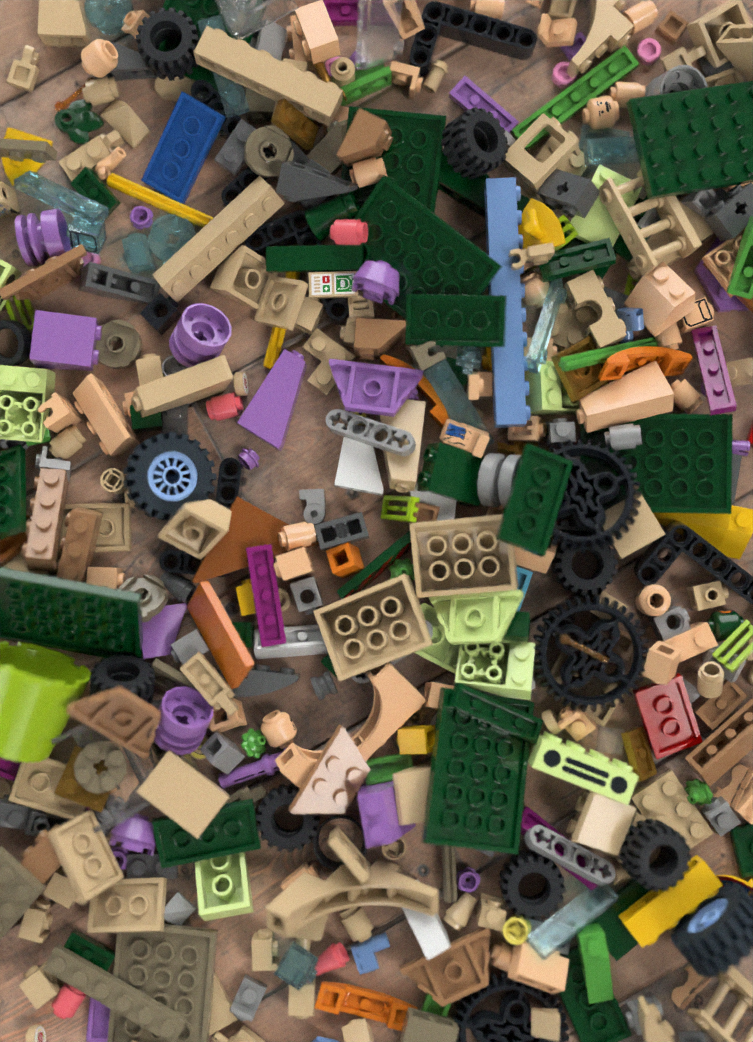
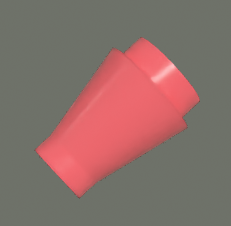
(332, 958)

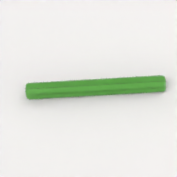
(600, 355)

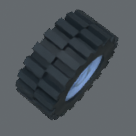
(148, 456)
(717, 931)

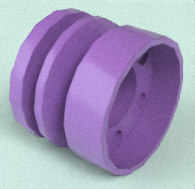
(43, 238)
(199, 334)
(183, 720)

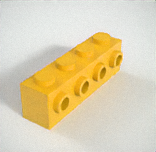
(663, 909)

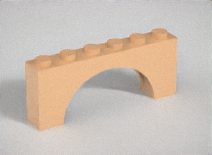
(392, 706)

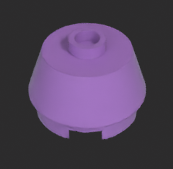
(377, 281)
(135, 834)

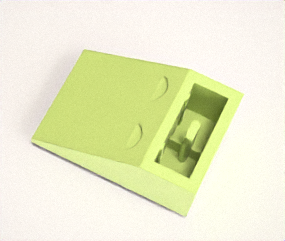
(548, 393)
(20, 397)
(497, 668)

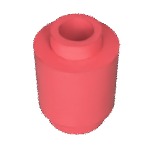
(349, 232)
(224, 406)
(67, 1001)

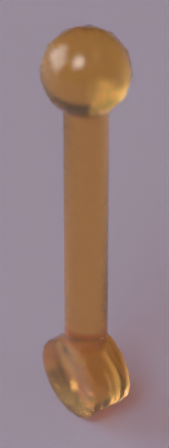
(61, 105)
(565, 639)

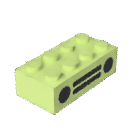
(583, 768)

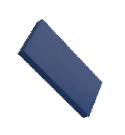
(183, 148)

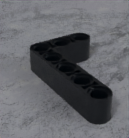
(466, 34)
(214, 101)
(301, 237)
(224, 482)
(704, 558)

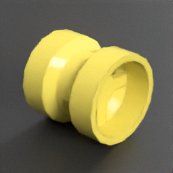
(514, 932)

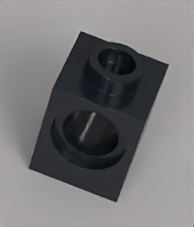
(161, 324)

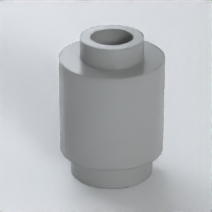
(623, 436)

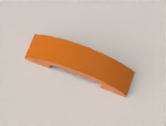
(670, 361)
(439, 411)
(362, 1002)

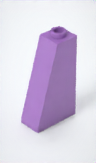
(274, 402)

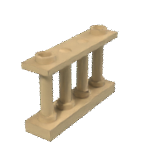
(672, 219)
(743, 989)

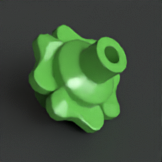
(402, 567)
(253, 743)
(698, 792)

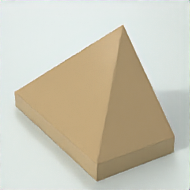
(126, 122)

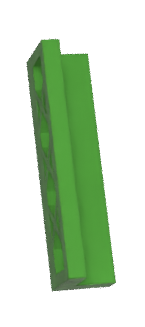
(366, 82)

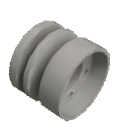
(676, 80)

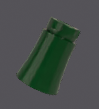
(324, 215)

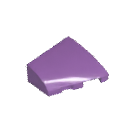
(162, 631)

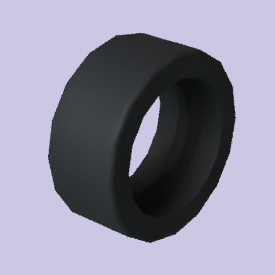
(24, 343)

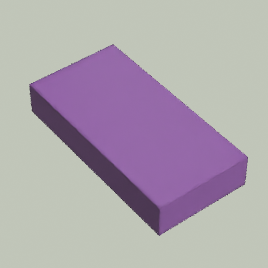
(97, 1022)

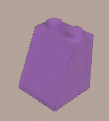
(64, 341)
(380, 814)

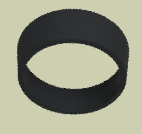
(326, 862)

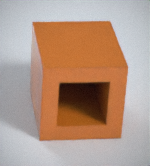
(345, 560)

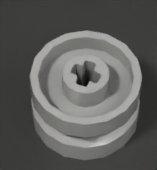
(496, 478)

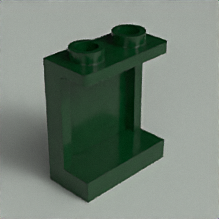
(450, 474)

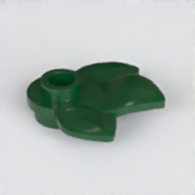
(81, 122)

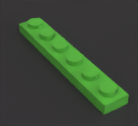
(579, 93)

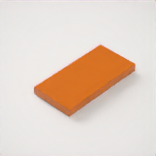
(220, 634)

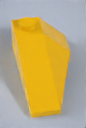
(724, 531)

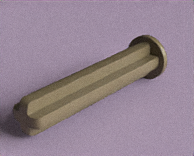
(449, 874)

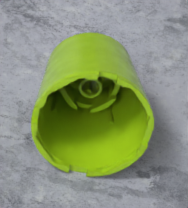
(35, 697)

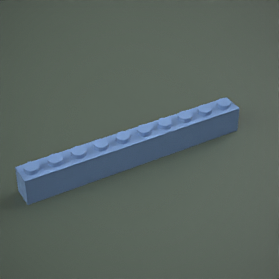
(508, 361)

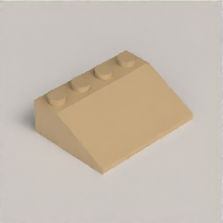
(461, 557)
(373, 627)

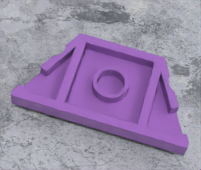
(714, 290)
(373, 386)

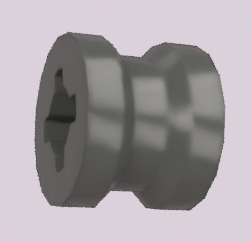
(323, 685)

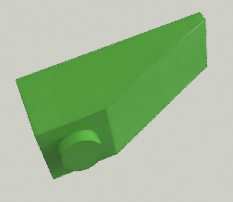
(742, 275)
(595, 963)

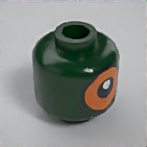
(724, 623)

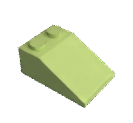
(598, 222)
(223, 887)

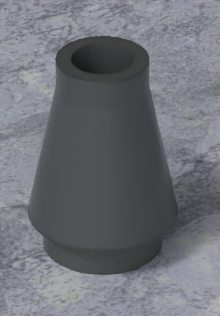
(178, 586)

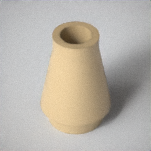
(460, 911)

